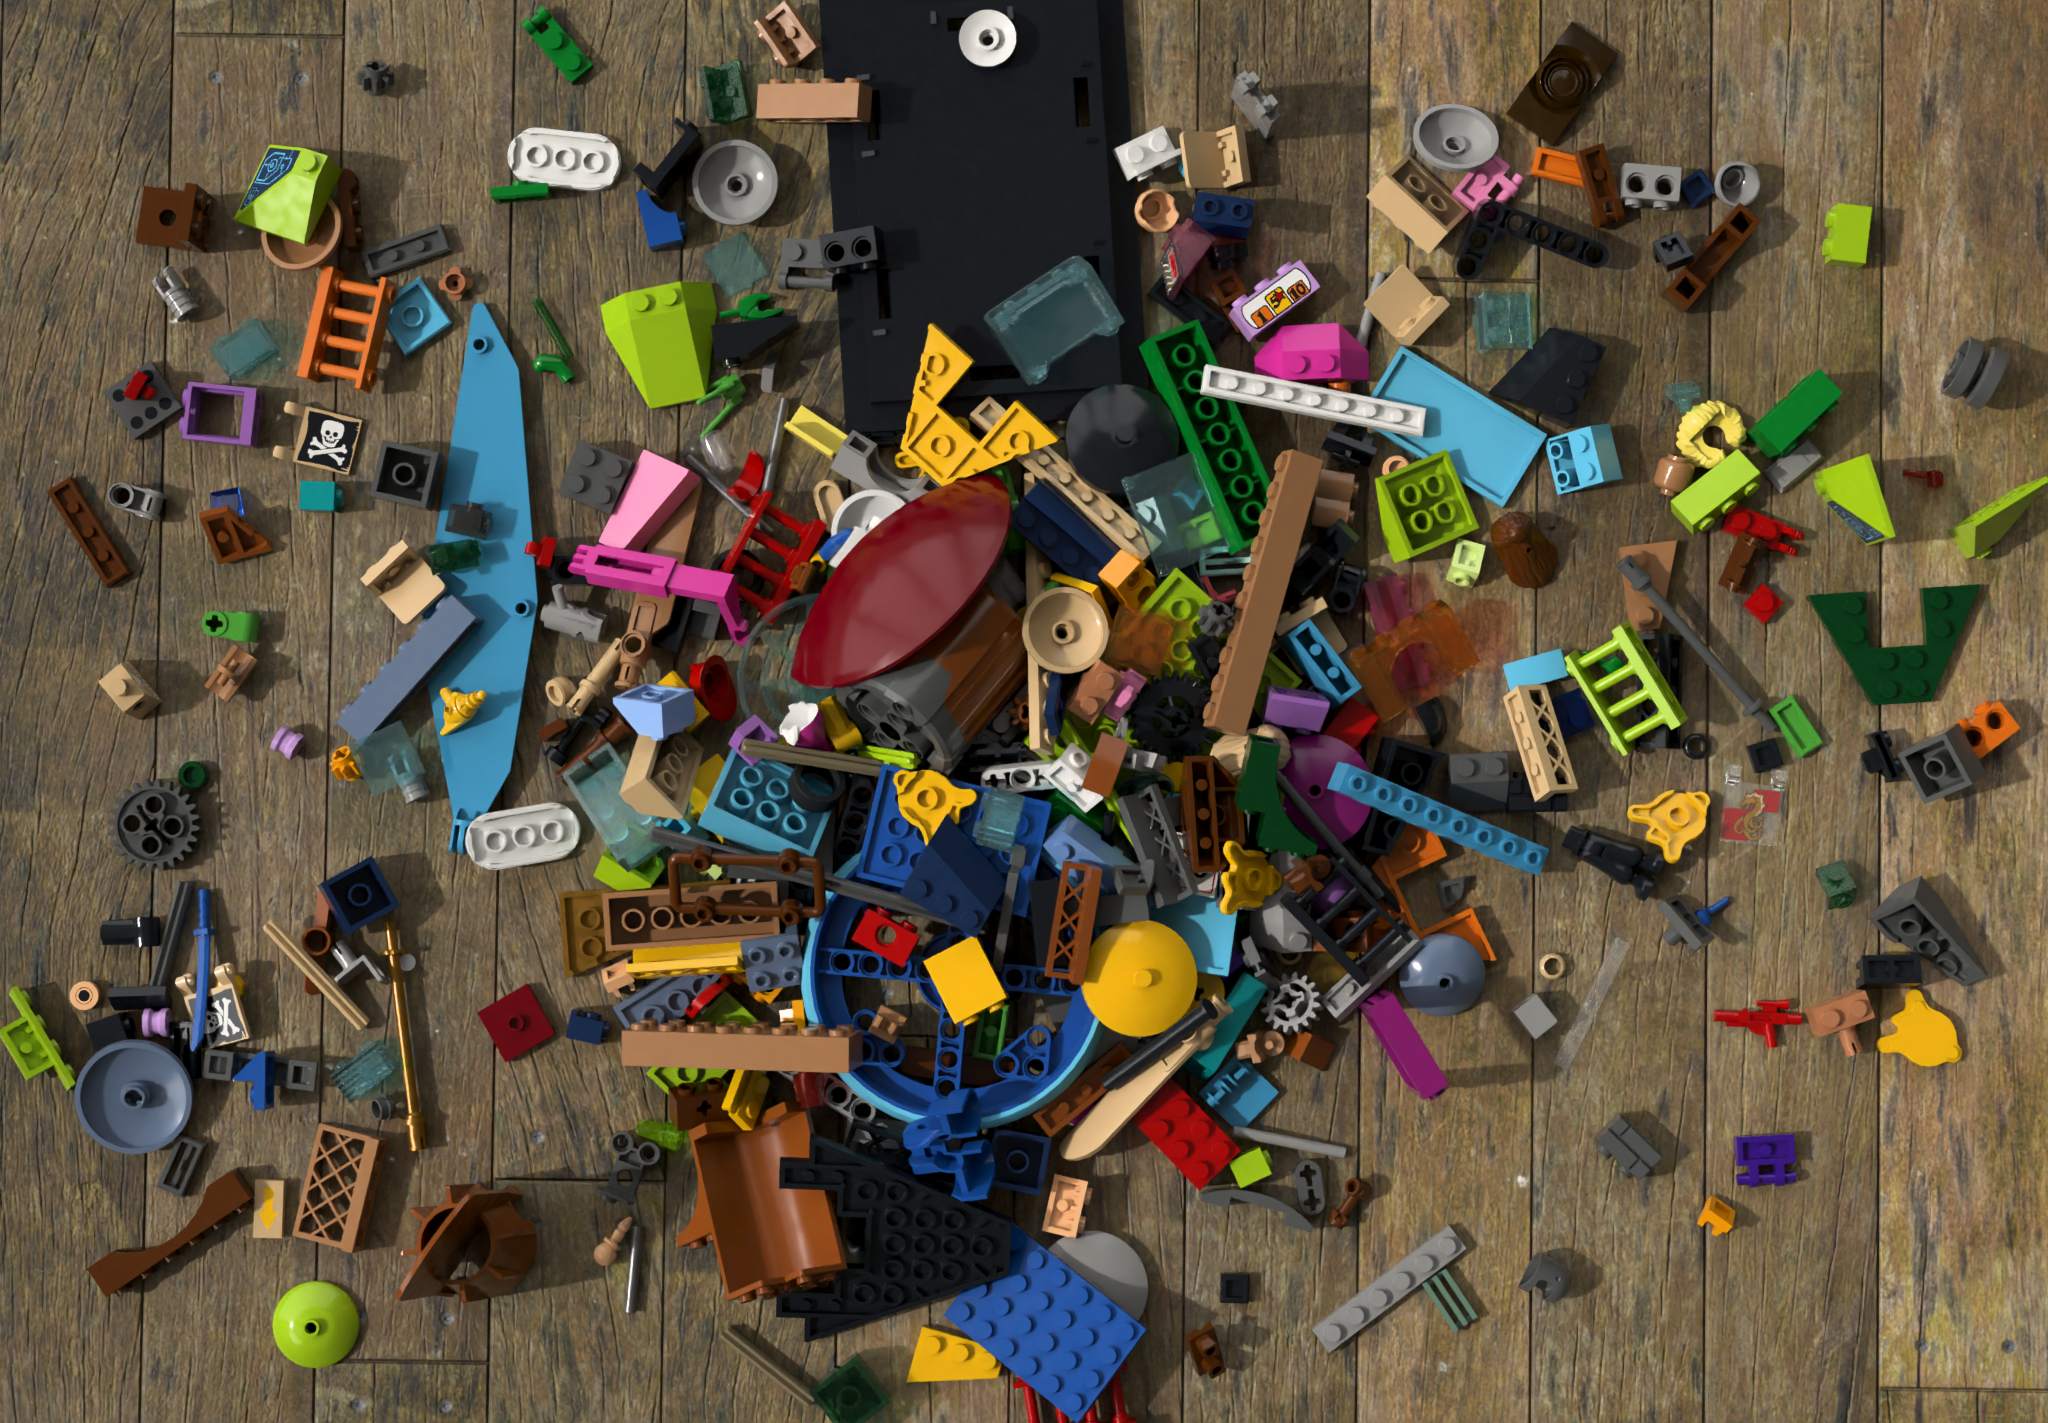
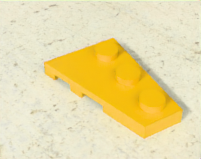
(950, 1357)

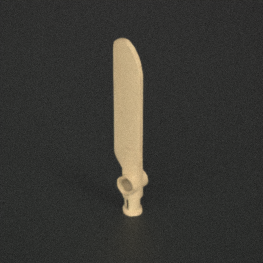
(1127, 1099)

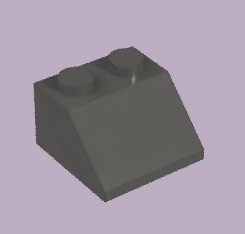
(1477, 781)

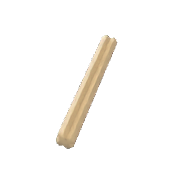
(316, 974)

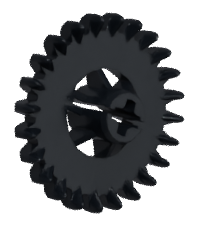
(1146, 706)

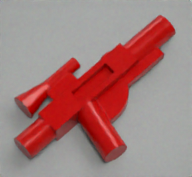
(1760, 1022)

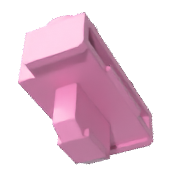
(1124, 694)

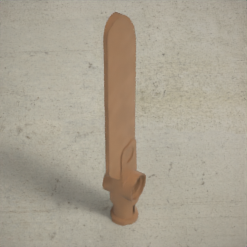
(651, 612)

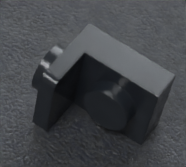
(1672, 252)

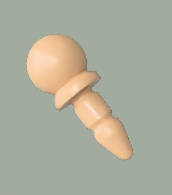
(606, 1252)

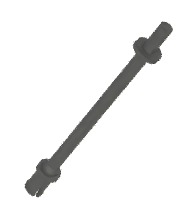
(1642, 582)

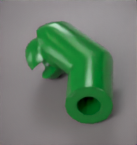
(553, 363)

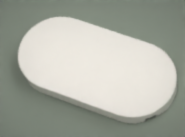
(565, 159)
(522, 836)

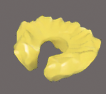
(1694, 424)

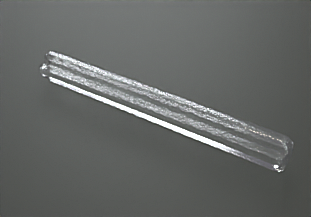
(1592, 1003)

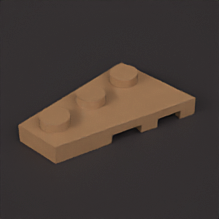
(1658, 561)

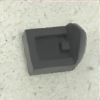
(1134, 878)

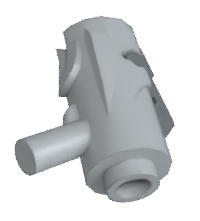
(573, 621)

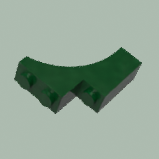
(1259, 793)

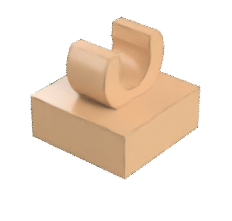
(616, 977)

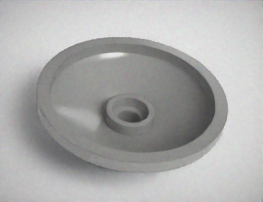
(1455, 137)
(732, 163)

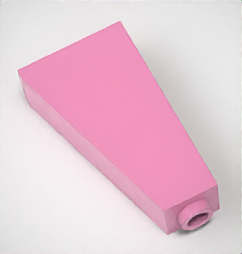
(647, 502)

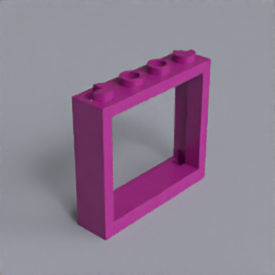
(1403, 1044)

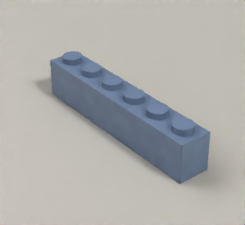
(411, 668)

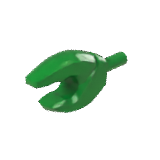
(749, 309)

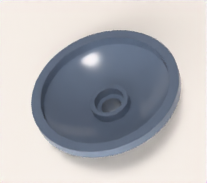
(1439, 958)

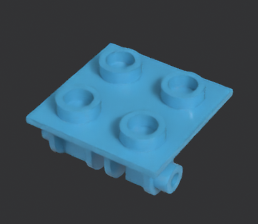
(1238, 1092)

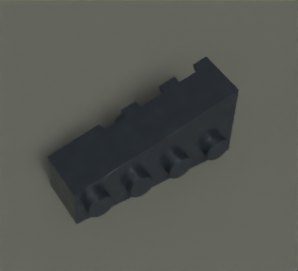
(1407, 767)

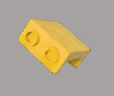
(966, 981)

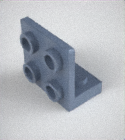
(773, 960)

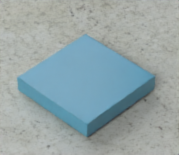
(416, 317)

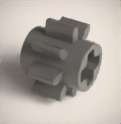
(375, 78)
(1215, 618)

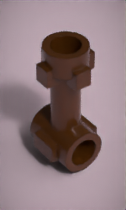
(1356, 1190)

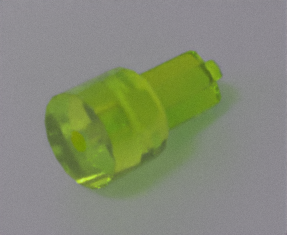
(665, 1134)

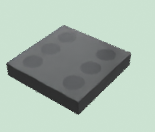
(144, 414)

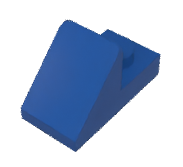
(262, 1072)

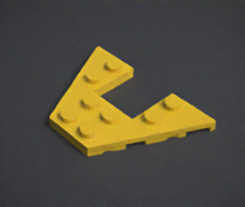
(940, 441)

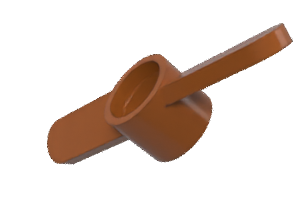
(321, 922)

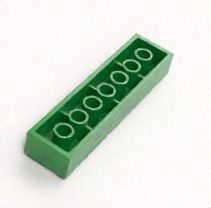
(1210, 430)

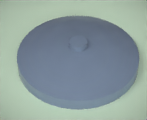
(134, 1096)

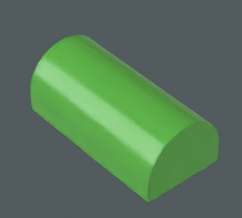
(991, 1033)

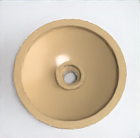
(1080, 620)

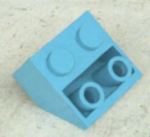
(1583, 459)

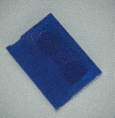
(1571, 714)

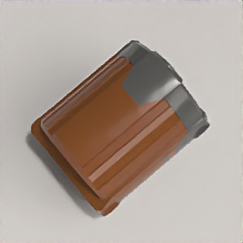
(962, 671)

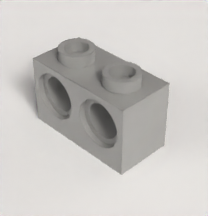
(1648, 178)

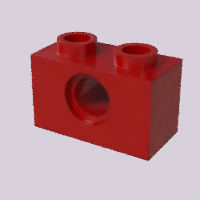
(870, 931)

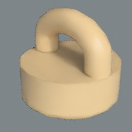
(560, 690)

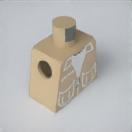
(128, 689)

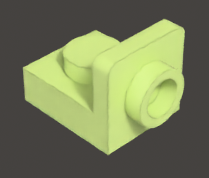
(1465, 563)

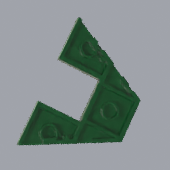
(1898, 672)

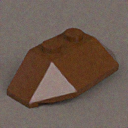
(1208, 813)

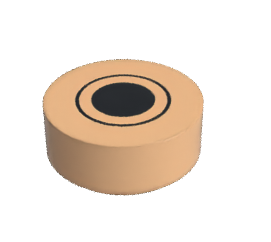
(85, 995)

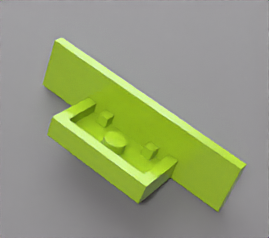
(31, 1045)

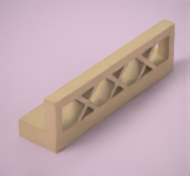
(1534, 740)

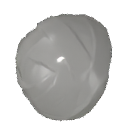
(1737, 183)

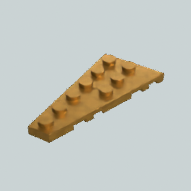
(584, 927)

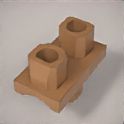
(231, 673)
(1260, 1045)

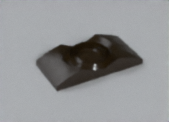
(1561, 83)

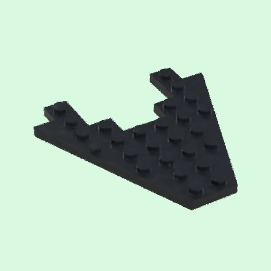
(915, 1240)

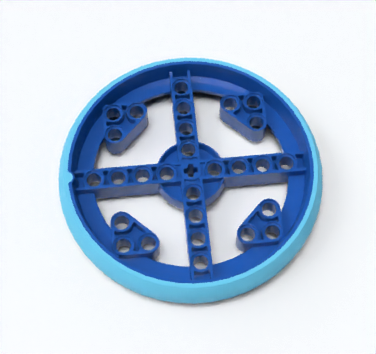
(906, 1098)

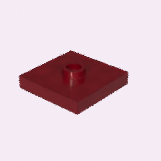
(516, 1022)

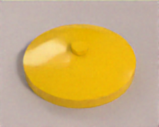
(1139, 978)

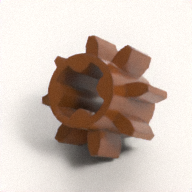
(1017, 711)

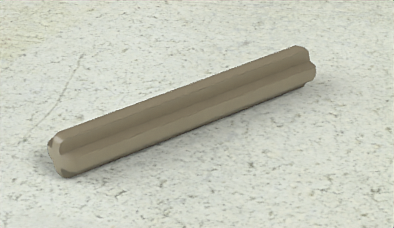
(767, 1365)

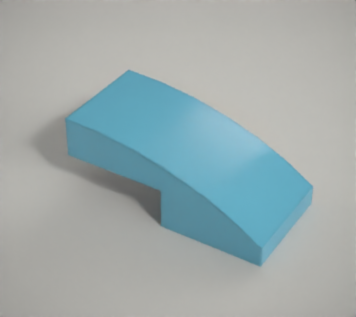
(1536, 669)

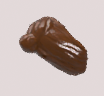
(1523, 550)

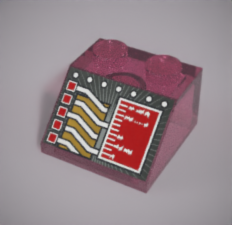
(1183, 255)

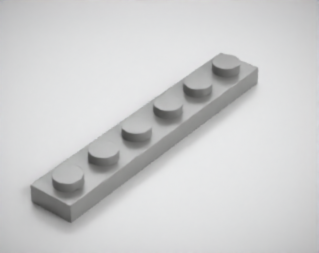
(1388, 1288)

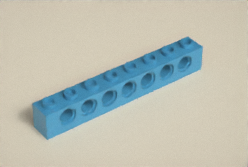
(1437, 818)

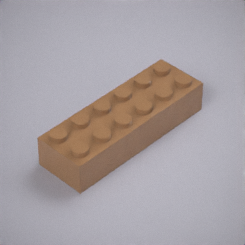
(648, 921)

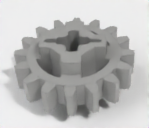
(1302, 1009)

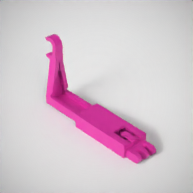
(660, 578)

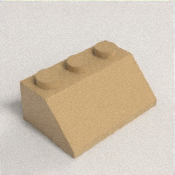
(1417, 203)

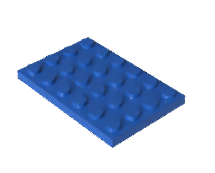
(895, 844)
(1049, 1326)

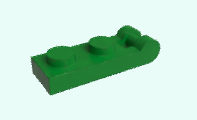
(558, 46)

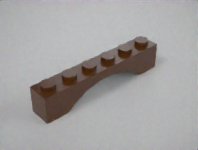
(123, 1266)

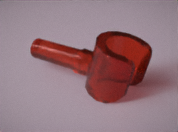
(1934, 477)

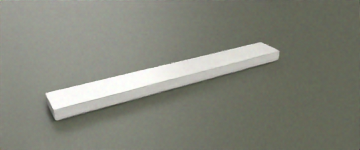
(1313, 401)

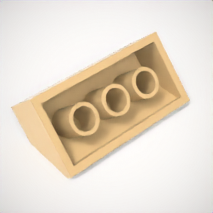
(662, 775)

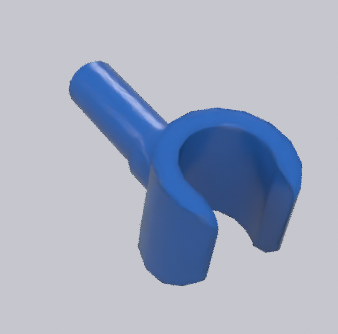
(1704, 914)

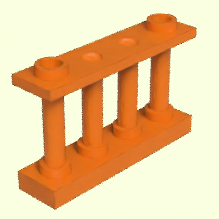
(326, 311)

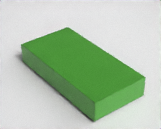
(1795, 726)

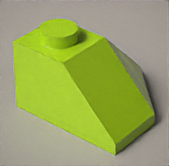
(617, 877)

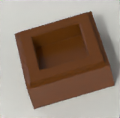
(553, 729)

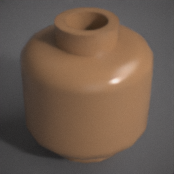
(1674, 474)

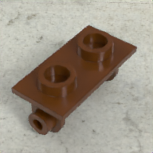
(1742, 563)

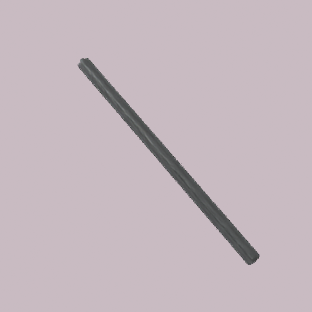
(805, 876)

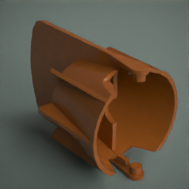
(474, 1207)

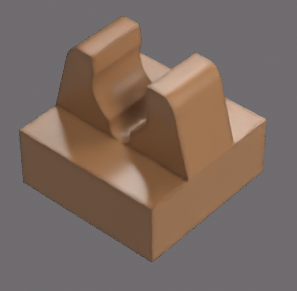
(887, 1024)

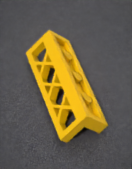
(686, 961)

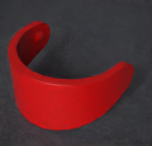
(750, 479)

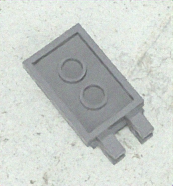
(1255, 105)

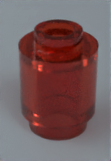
(809, 1089)

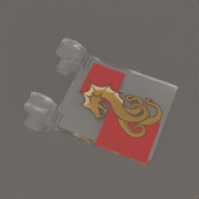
(1751, 809)

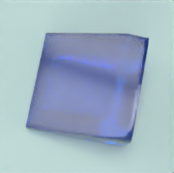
(227, 497)

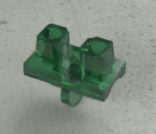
(453, 556)

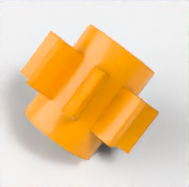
(344, 765)

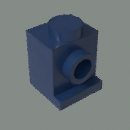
(588, 1027)

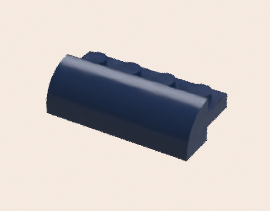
(1063, 533)

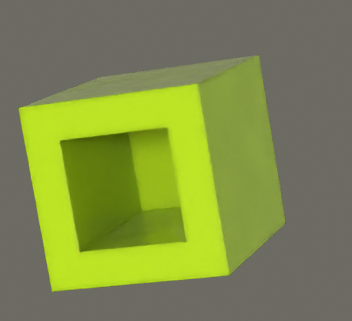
(1251, 1166)

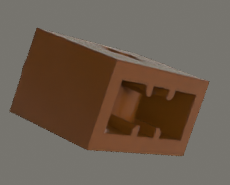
(698, 1103)

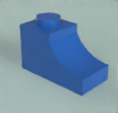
(661, 227)

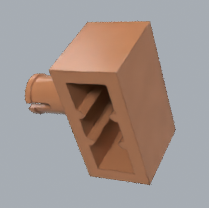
(1840, 1016)

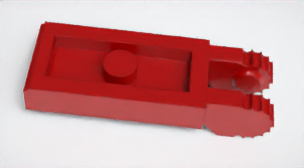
(1760, 527)

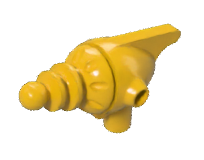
(459, 708)

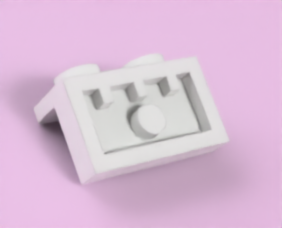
(1146, 153)
(1068, 776)

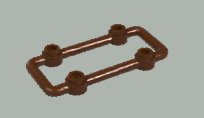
(706, 907)

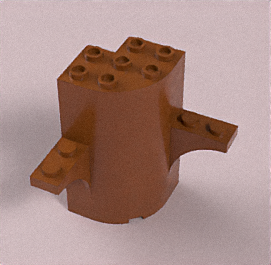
(762, 1234)

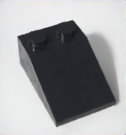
(746, 340)

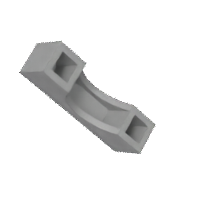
(861, 463)

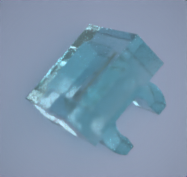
(1682, 394)

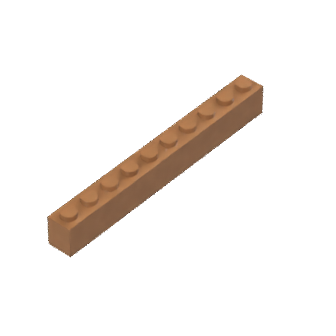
(1262, 592)

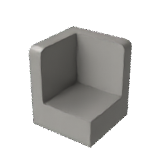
(1533, 1016)

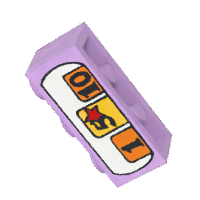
(1273, 299)

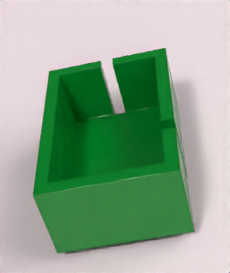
(1795, 415)

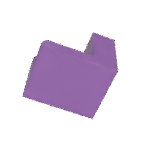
(754, 729)

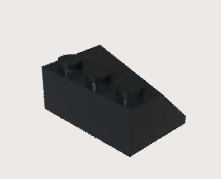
(1552, 376)

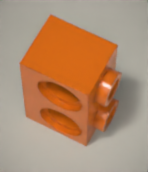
(1986, 737)

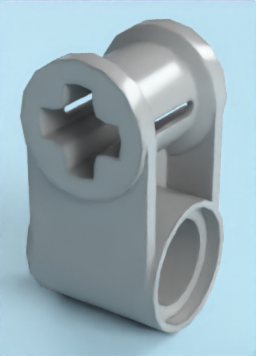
(142, 501)

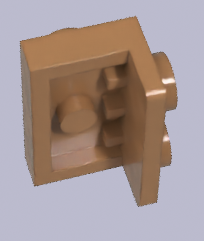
(787, 35)

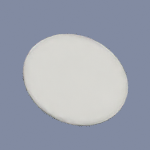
(407, 962)

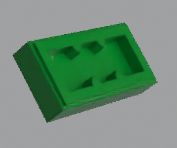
(521, 192)

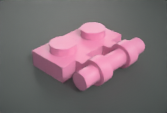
(1481, 181)

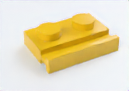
(746, 1097)

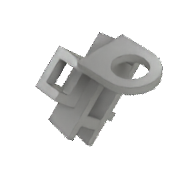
(1138, 760)

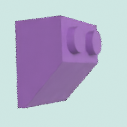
(1293, 709)

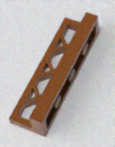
(1084, 924)

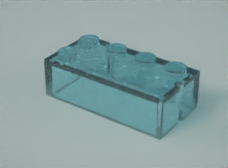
(617, 823)

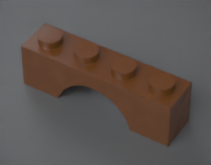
(1710, 257)

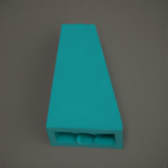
(1243, 998)

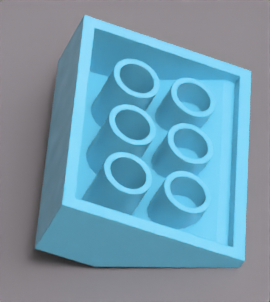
(757, 810)

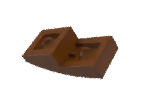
(1227, 289)

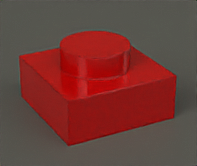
(1762, 603)

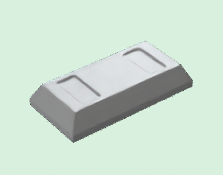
(1793, 465)

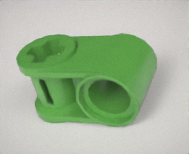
(236, 625)

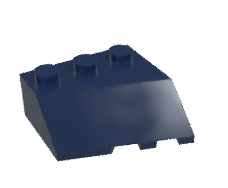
(955, 880)

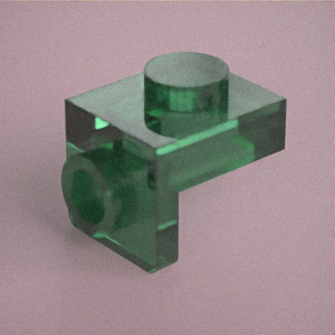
(1837, 885)

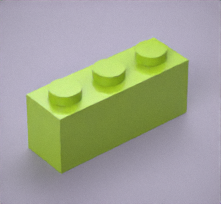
(1716, 492)

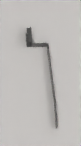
(1018, 860)

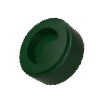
(193, 775)

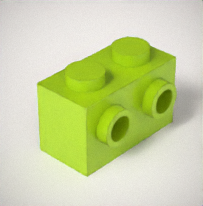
(1847, 235)

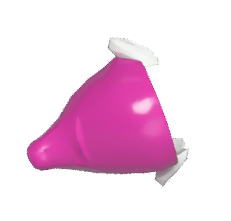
(805, 727)

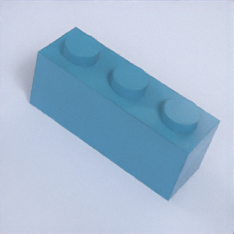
(1320, 664)

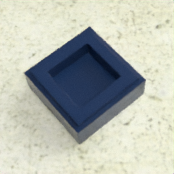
(1696, 188)

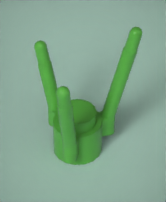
(730, 388)

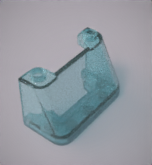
(1053, 317)

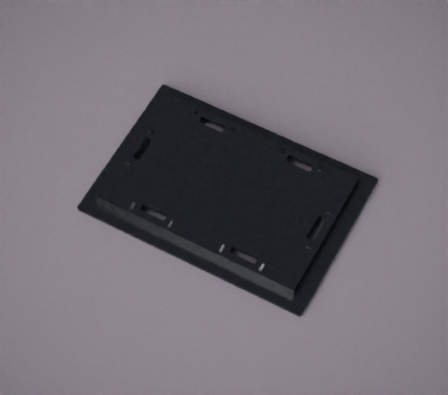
(979, 195)

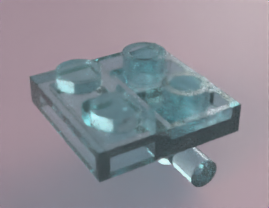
(1502, 321)

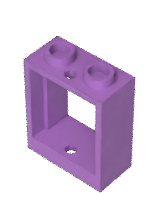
(250, 416)

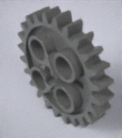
(136, 842)

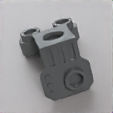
(631, 1159)

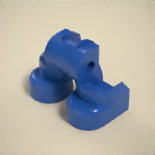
(928, 1138)

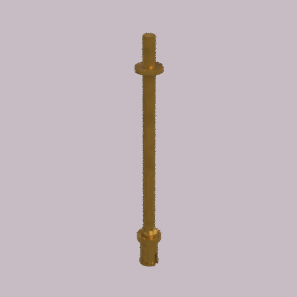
(414, 1118)

